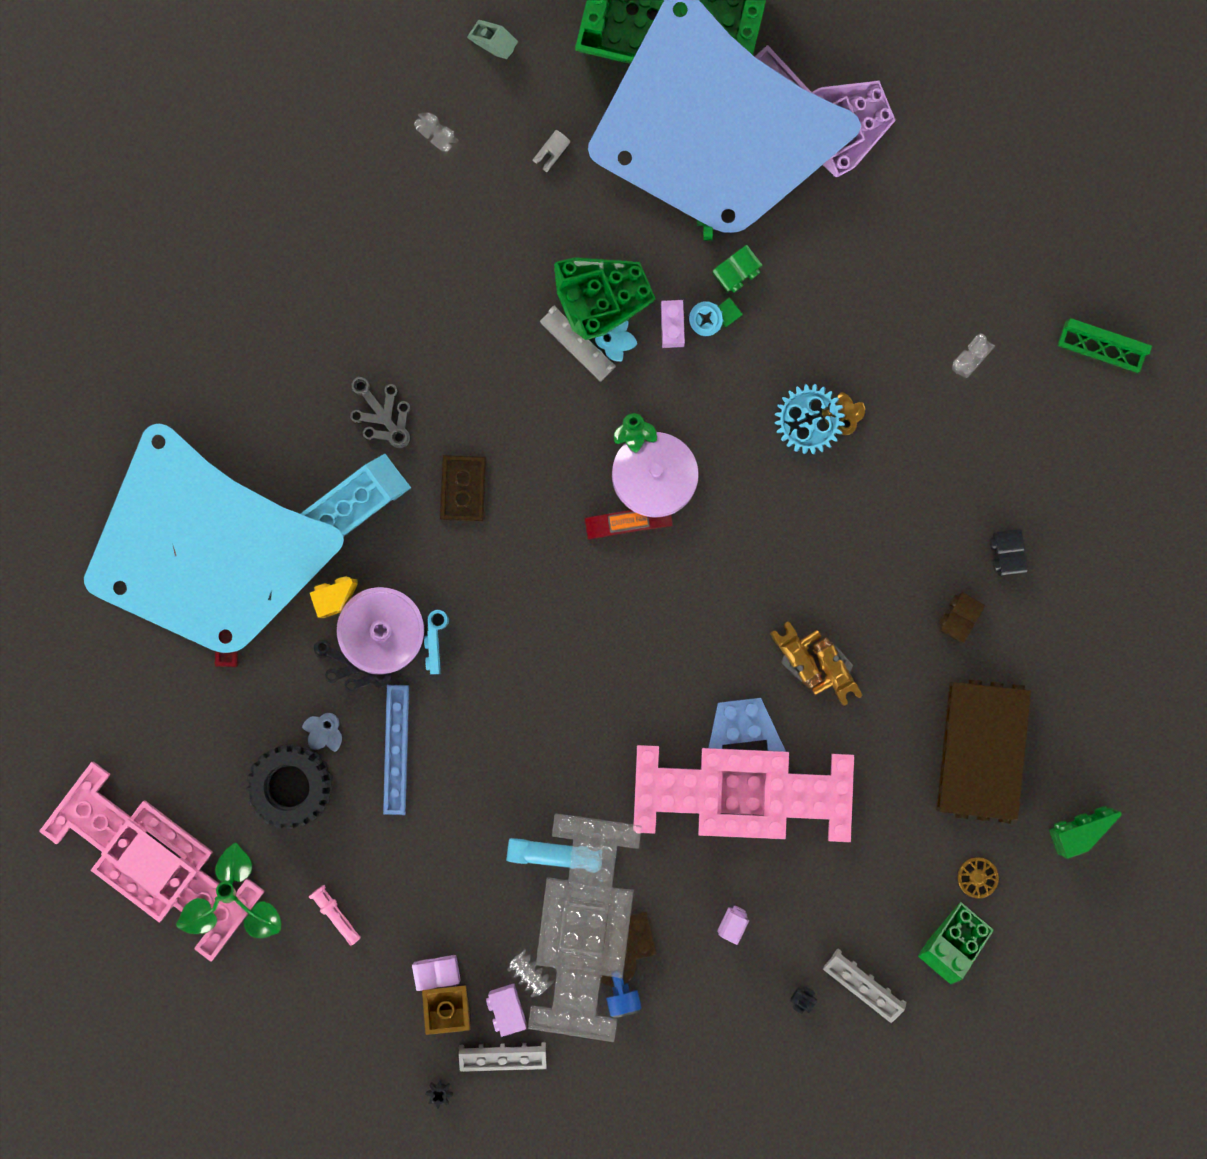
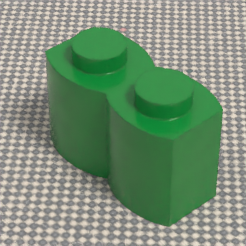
(737, 269)

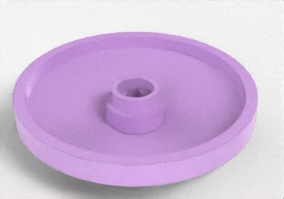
(657, 477)
(380, 630)

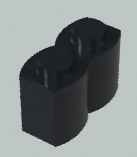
(1009, 552)

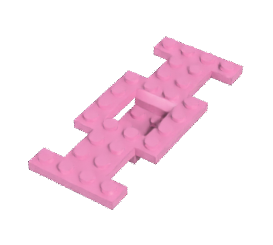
(744, 784)
(141, 865)

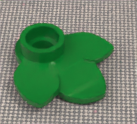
(635, 434)

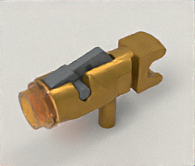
(796, 655)
(837, 671)

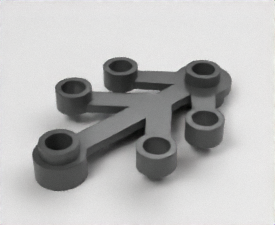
(383, 415)

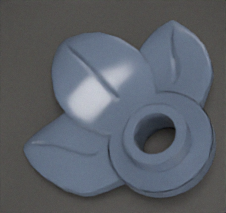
(321, 734)

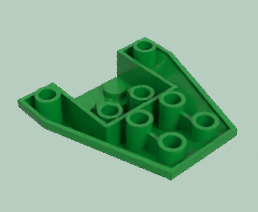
(600, 293)

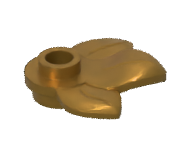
(852, 412)

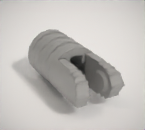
(554, 146)

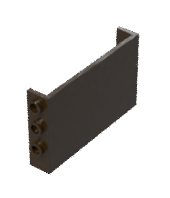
(983, 751)

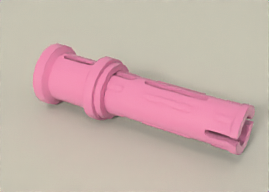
(328, 907)

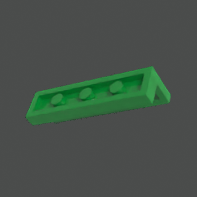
(1103, 336)

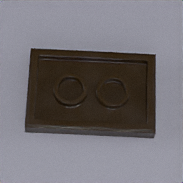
(463, 488)

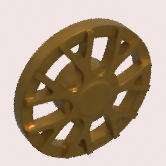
(978, 877)

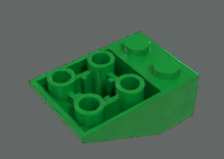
(1082, 833)
(956, 944)

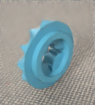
(696, 319)

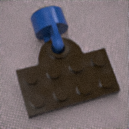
(639, 945)

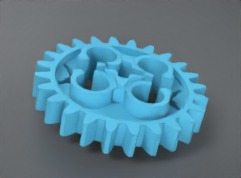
(803, 400)

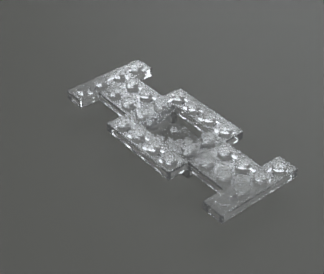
(576, 925)

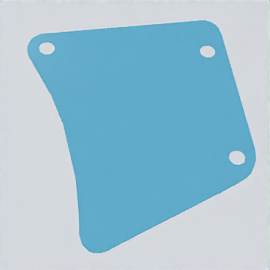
(226, 543)

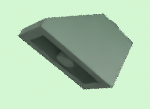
(493, 38)

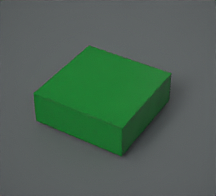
(729, 312)

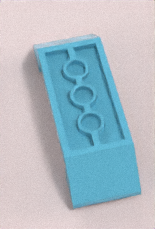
(359, 495)

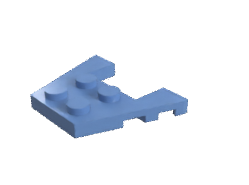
(744, 722)

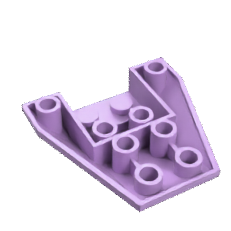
(874, 113)

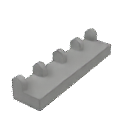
(580, 348)
(864, 986)
(502, 1058)

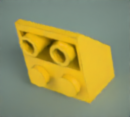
(332, 598)

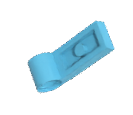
(432, 642)

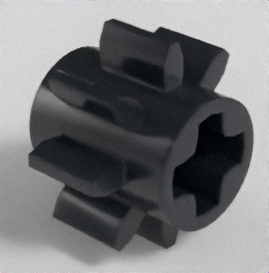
(803, 1000)
(440, 1099)

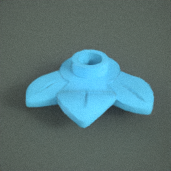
(618, 342)

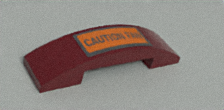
(623, 522)

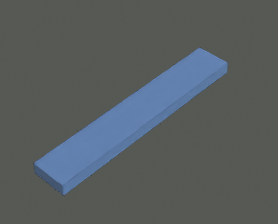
(396, 749)

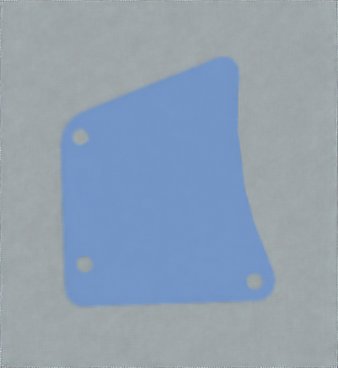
(714, 123)

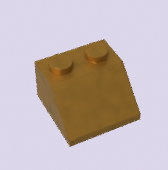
(446, 1010)

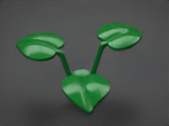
(232, 866)

